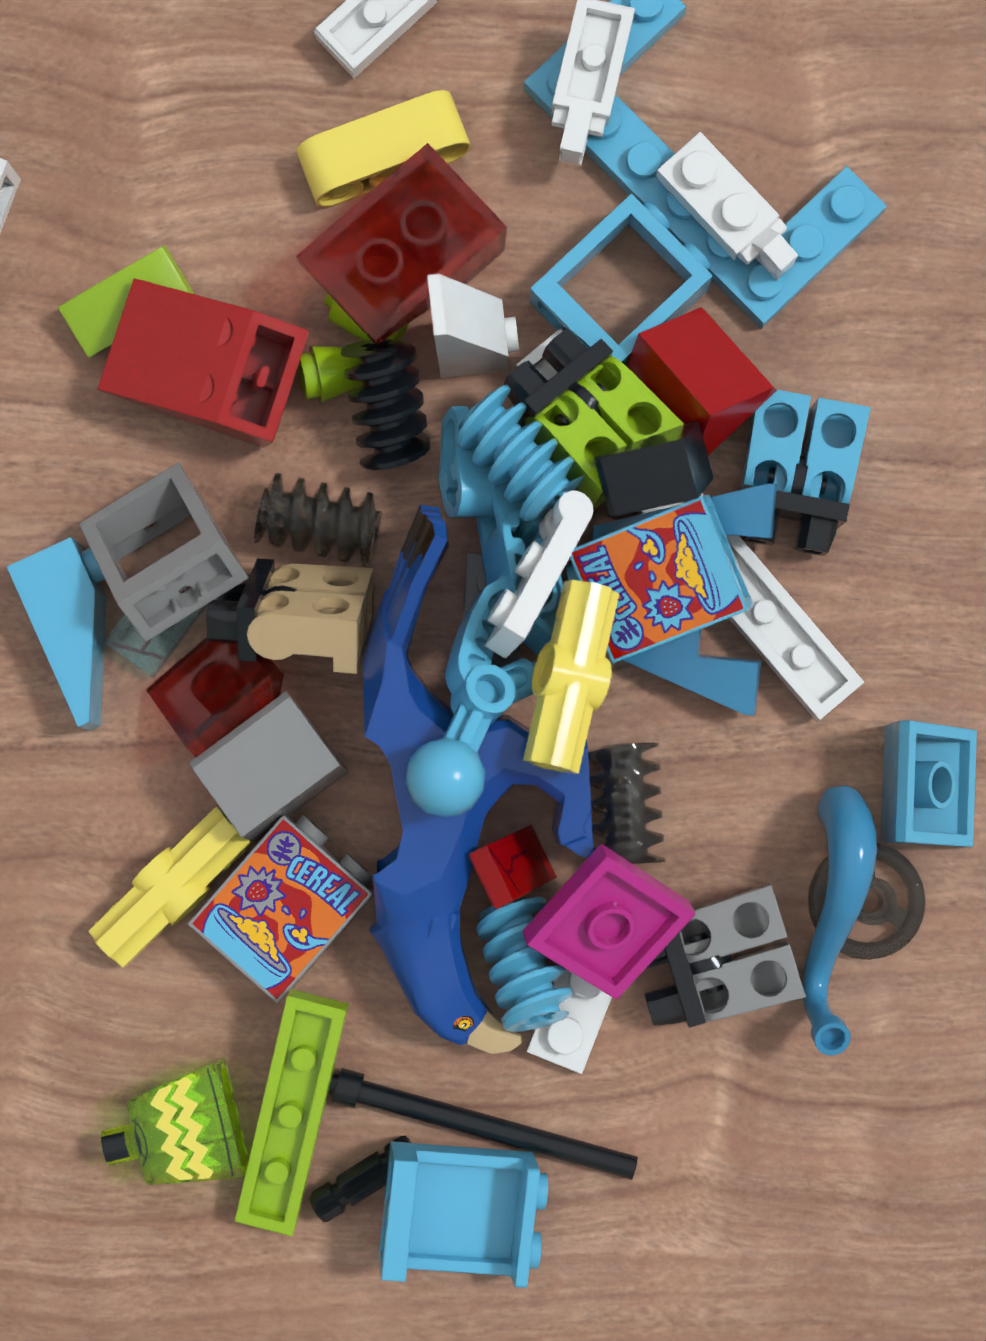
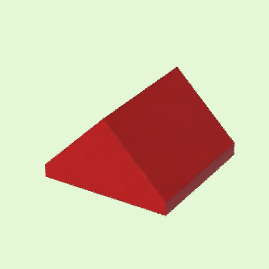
(700, 374)

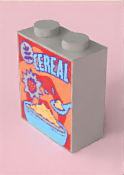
(284, 906)

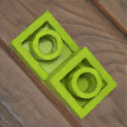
(97, 311)

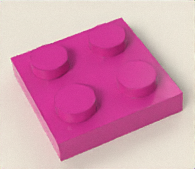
(608, 922)

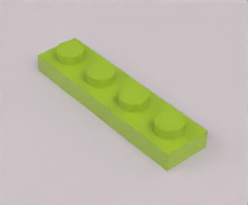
(291, 1112)

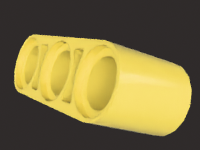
(366, 151)

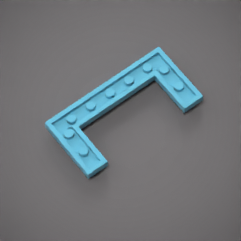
(634, 153)

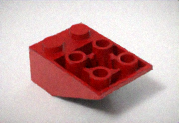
(203, 361)

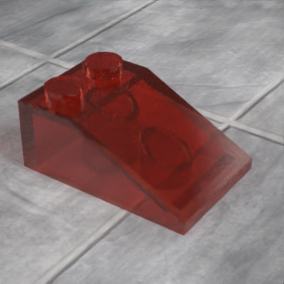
(399, 233)

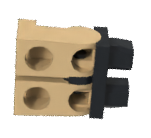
(297, 612)

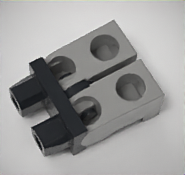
(706, 976)

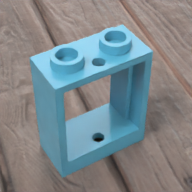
(651, 224)

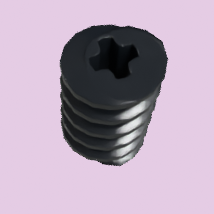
(390, 401)

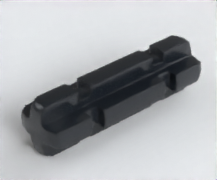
(352, 1184)

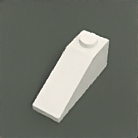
(469, 329)

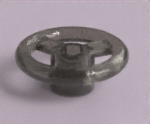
(886, 909)

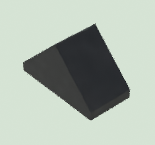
(655, 471)

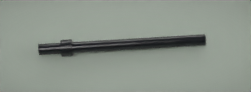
(350, 1088)

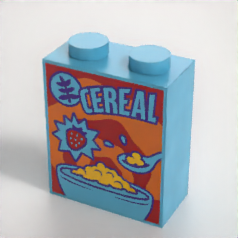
(669, 576)

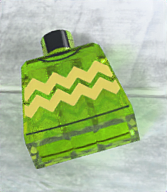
(183, 1130)

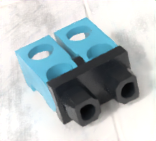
(809, 486)

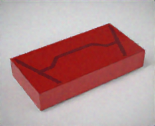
(512, 866)

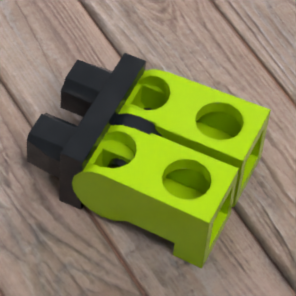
(587, 406)

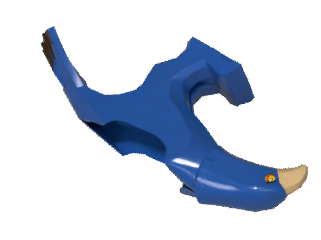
(427, 875)

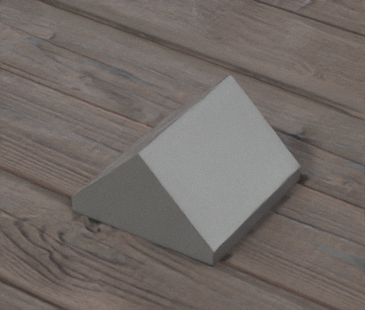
(268, 767)

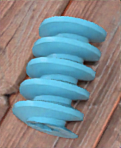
(515, 455)
(519, 968)

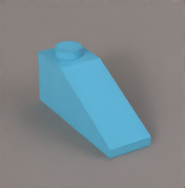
(69, 617)

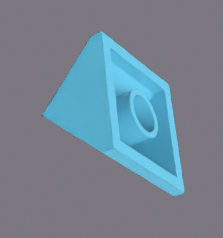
(928, 784)

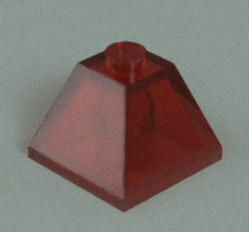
(214, 692)

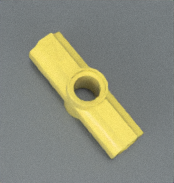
(571, 676)
(169, 888)

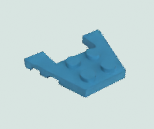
(720, 679)

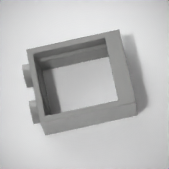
(204, 563)

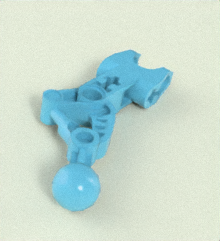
(447, 772)

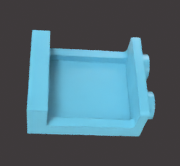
(461, 1211)

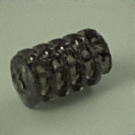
(318, 519)
(625, 800)

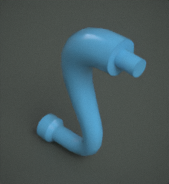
(851, 867)

